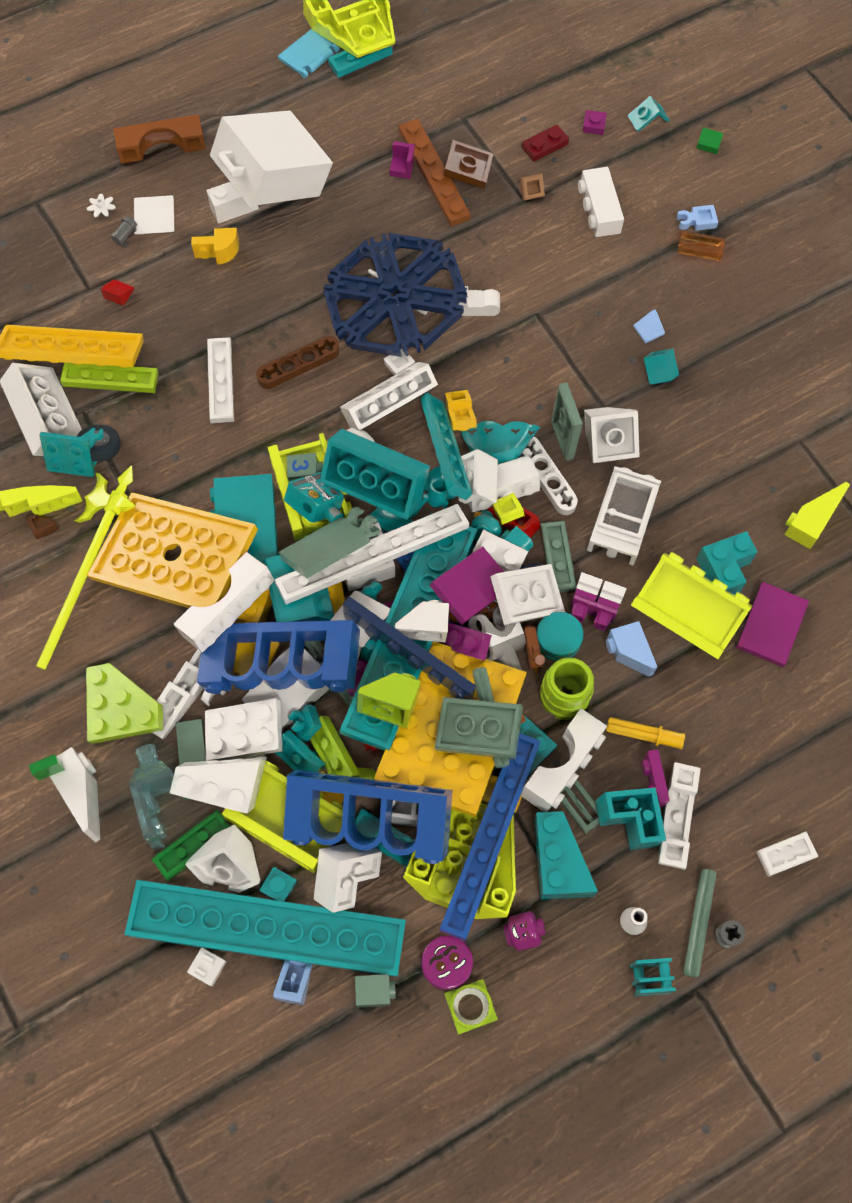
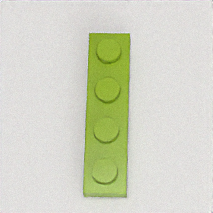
(110, 377)

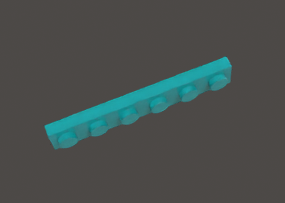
(446, 447)

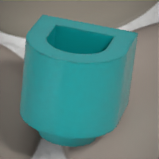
(518, 538)

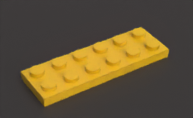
(70, 345)

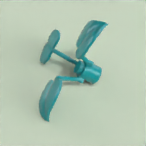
(435, 496)

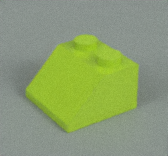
(390, 698)

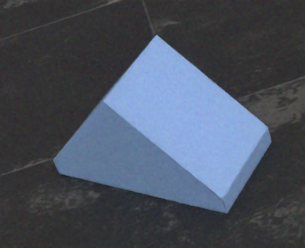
(293, 982)

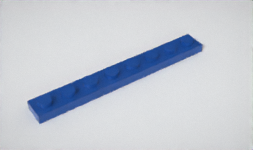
(489, 840)

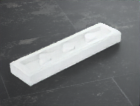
(220, 380)

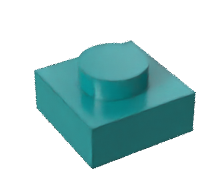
(278, 885)

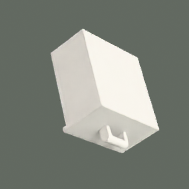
(270, 157)

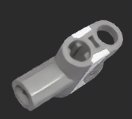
(504, 639)

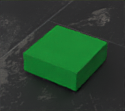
(709, 140)
(46, 767)

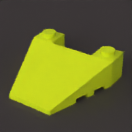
(355, 28)

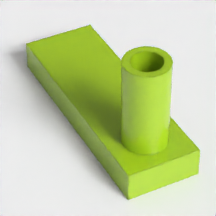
(334, 753)

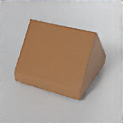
(532, 186)

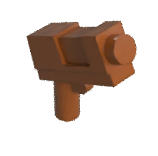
(533, 656)

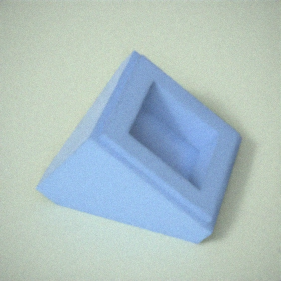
(649, 327)

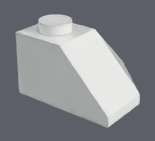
(226, 860)

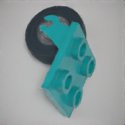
(79, 453)

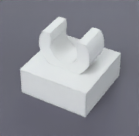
(206, 967)

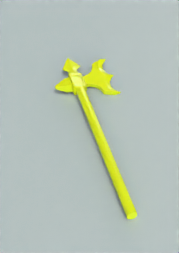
(96, 500)

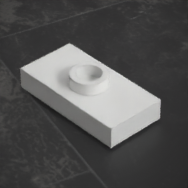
(787, 854)

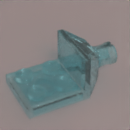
(147, 781)

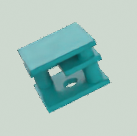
(641, 982)

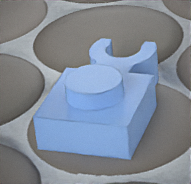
(701, 217)

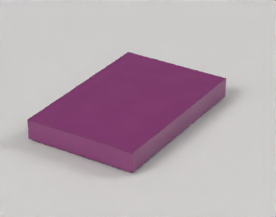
(468, 585)
(772, 624)

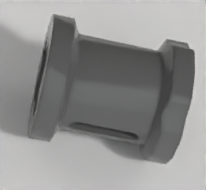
(738, 933)

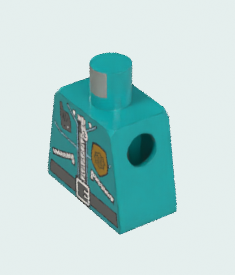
(314, 499)

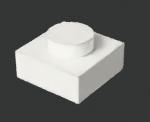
(398, 364)

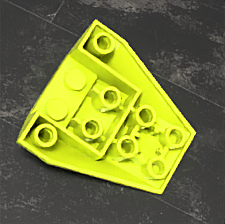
(439, 880)

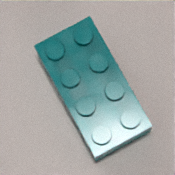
(374, 473)

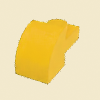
(222, 245)
(460, 410)

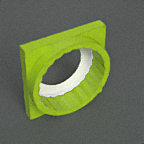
(476, 988)

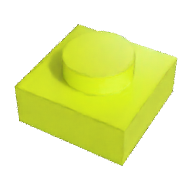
(508, 508)

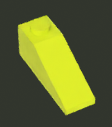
(812, 517)

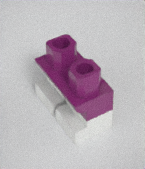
(607, 604)

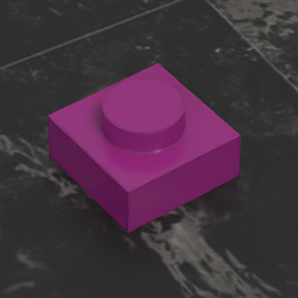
(594, 122)

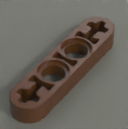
(300, 365)

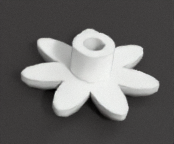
(101, 205)

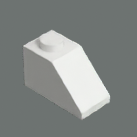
(426, 622)

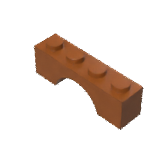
(137, 139)

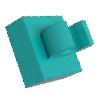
(305, 722)

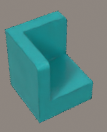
(661, 366)

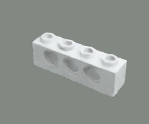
(388, 395)

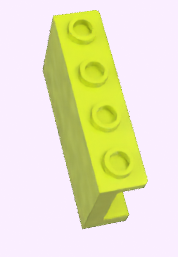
(279, 465)
(692, 604)
(268, 817)

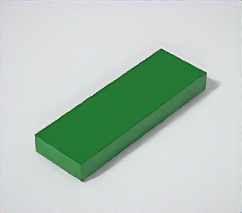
(174, 857)

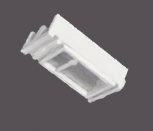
(624, 513)

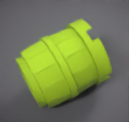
(569, 675)

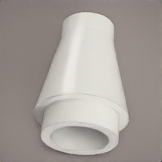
(629, 924)

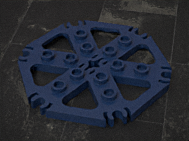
(410, 288)

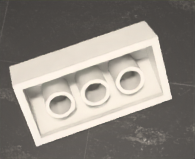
(38, 403)

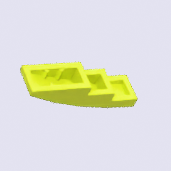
(38, 499)

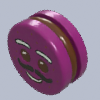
(447, 963)

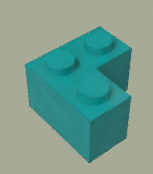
(725, 558)
(639, 813)

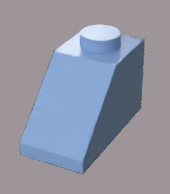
(631, 648)

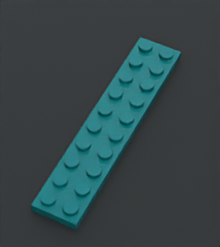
(425, 567)
(266, 928)

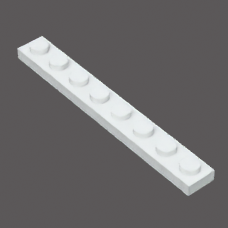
(377, 552)

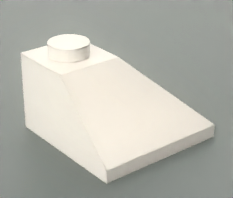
(612, 433)

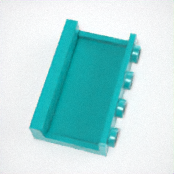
(250, 501)

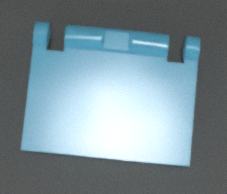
(308, 53)

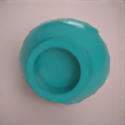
(485, 521)

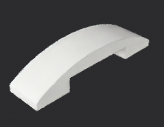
(678, 815)

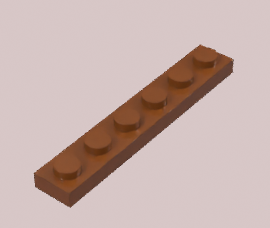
(432, 171)

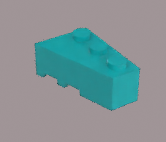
(559, 859)

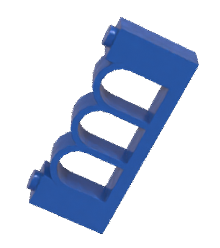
(336, 672)
(303, 822)

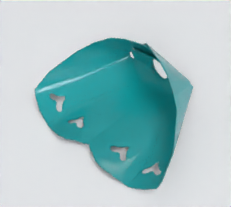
(501, 441)

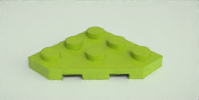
(118, 706)

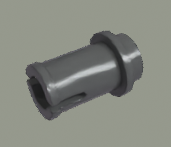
(124, 230)

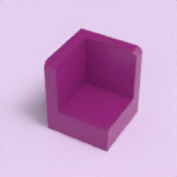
(402, 160)

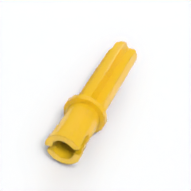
(646, 733)

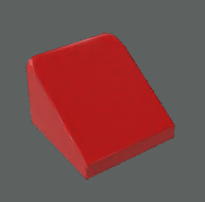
(117, 292)

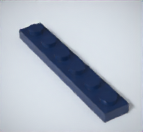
(414, 654)

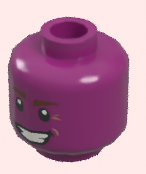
(524, 931)

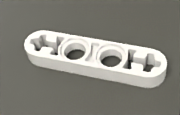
(552, 473)

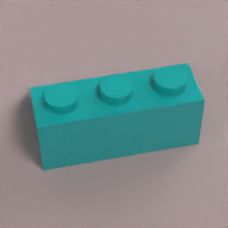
(309, 608)

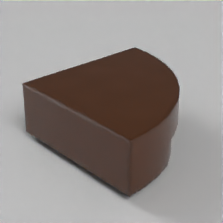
(41, 525)

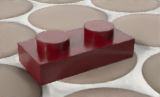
(545, 143)

